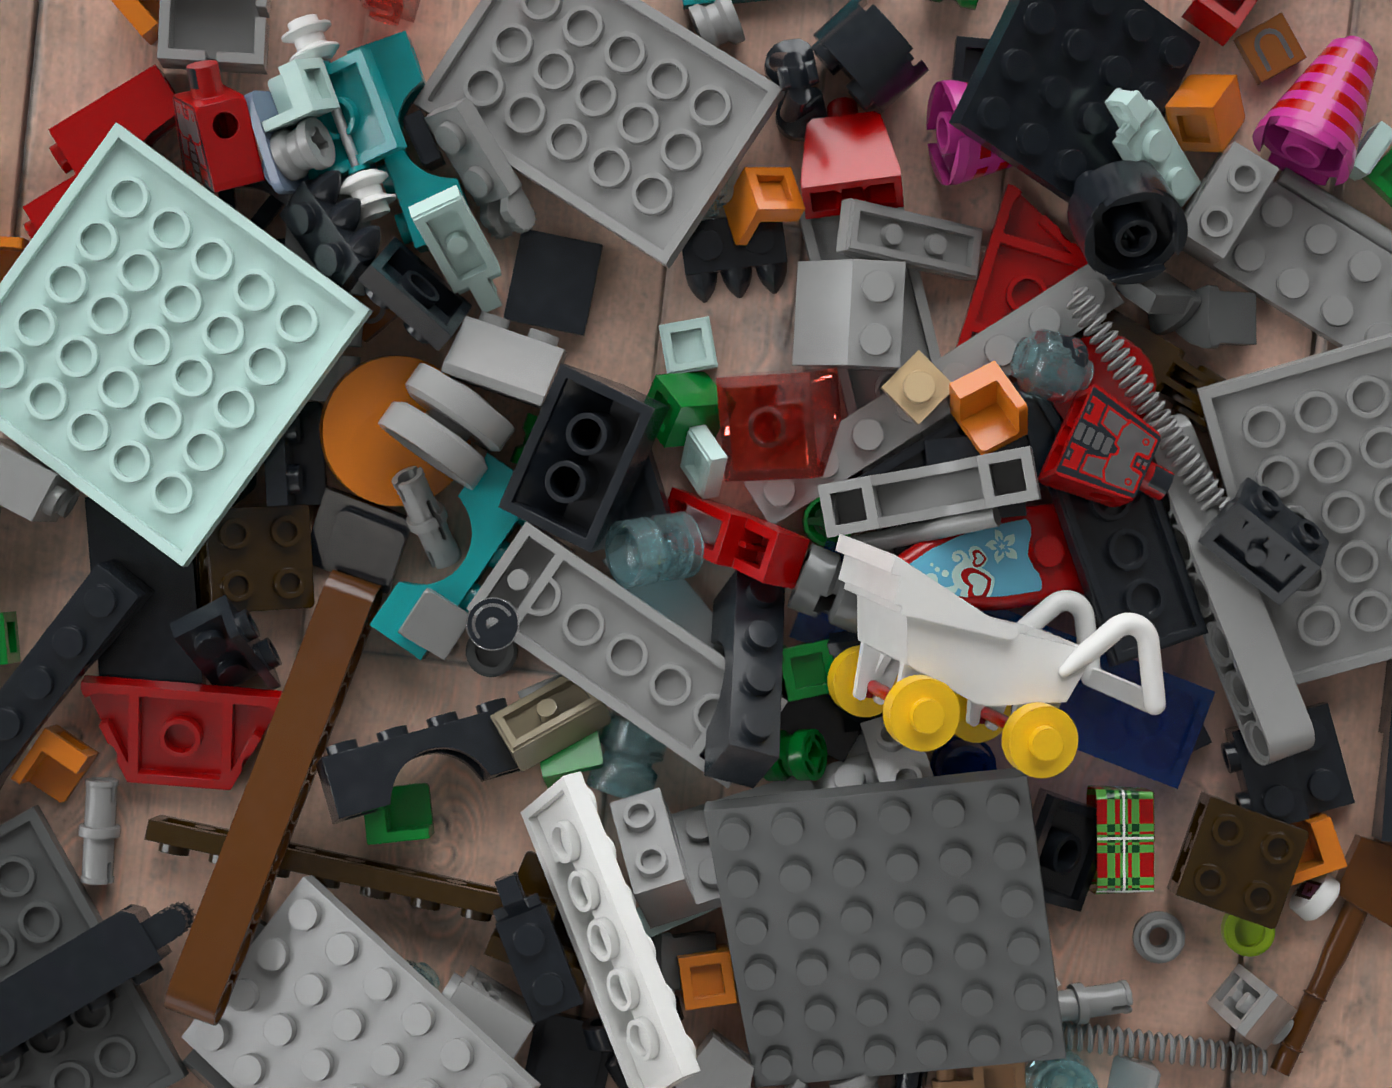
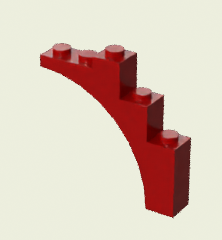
(139, 105)

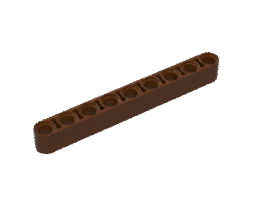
(273, 799)

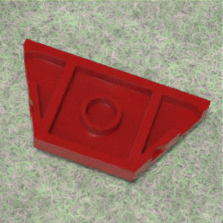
(1019, 263)
(180, 729)

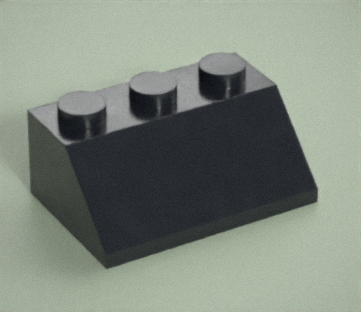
(583, 457)

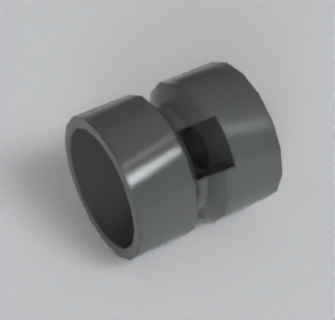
(822, 592)

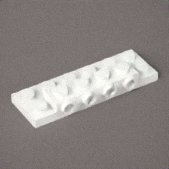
(609, 936)

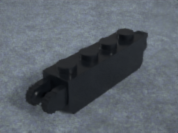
(86, 973)

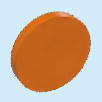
(354, 443)

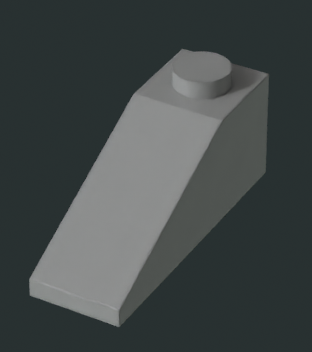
(1253, 1008)

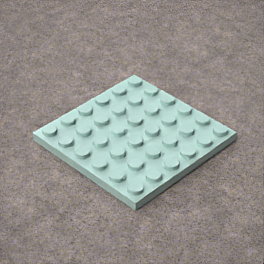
(161, 344)

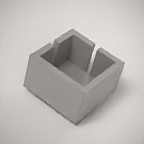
(215, 30)

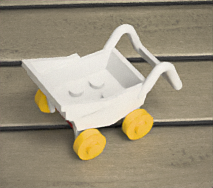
(956, 671)

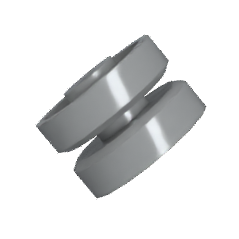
(450, 421)

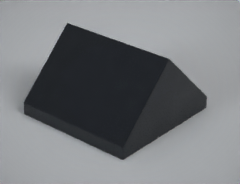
(1065, 847)

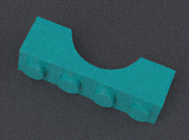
(403, 83)
(490, 533)

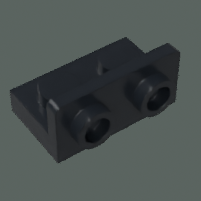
(297, 464)
(1266, 541)
(227, 645)

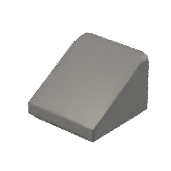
(434, 623)
(1133, 1073)

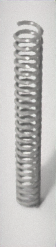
(1143, 396)
(1163, 1042)

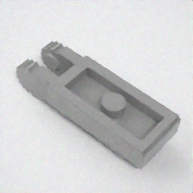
(482, 168)

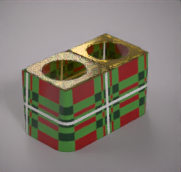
(1123, 839)

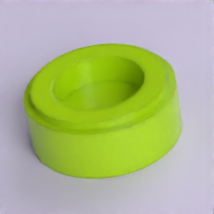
(1246, 937)

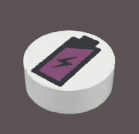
(1314, 897)

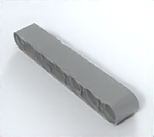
(1237, 625)

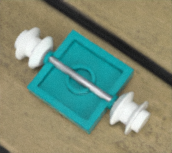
(363, 125)

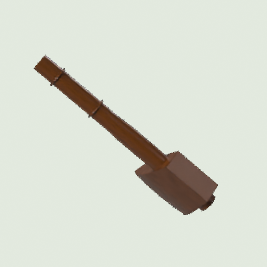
(1366, 890)

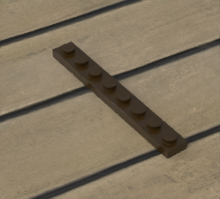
(331, 868)

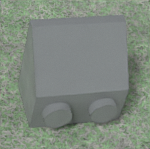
(849, 314)
(503, 360)

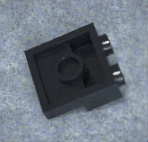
(415, 294)
(1294, 785)

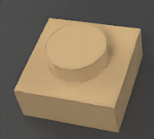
(917, 387)

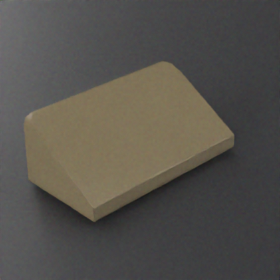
(549, 721)

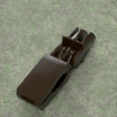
(1167, 363)

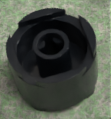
(869, 54)
(1126, 221)

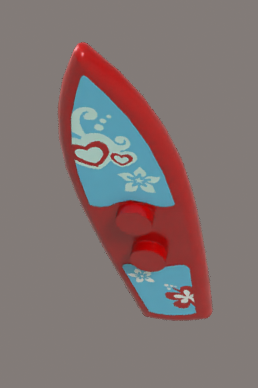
(1002, 564)

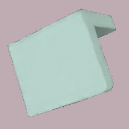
(300, 93)

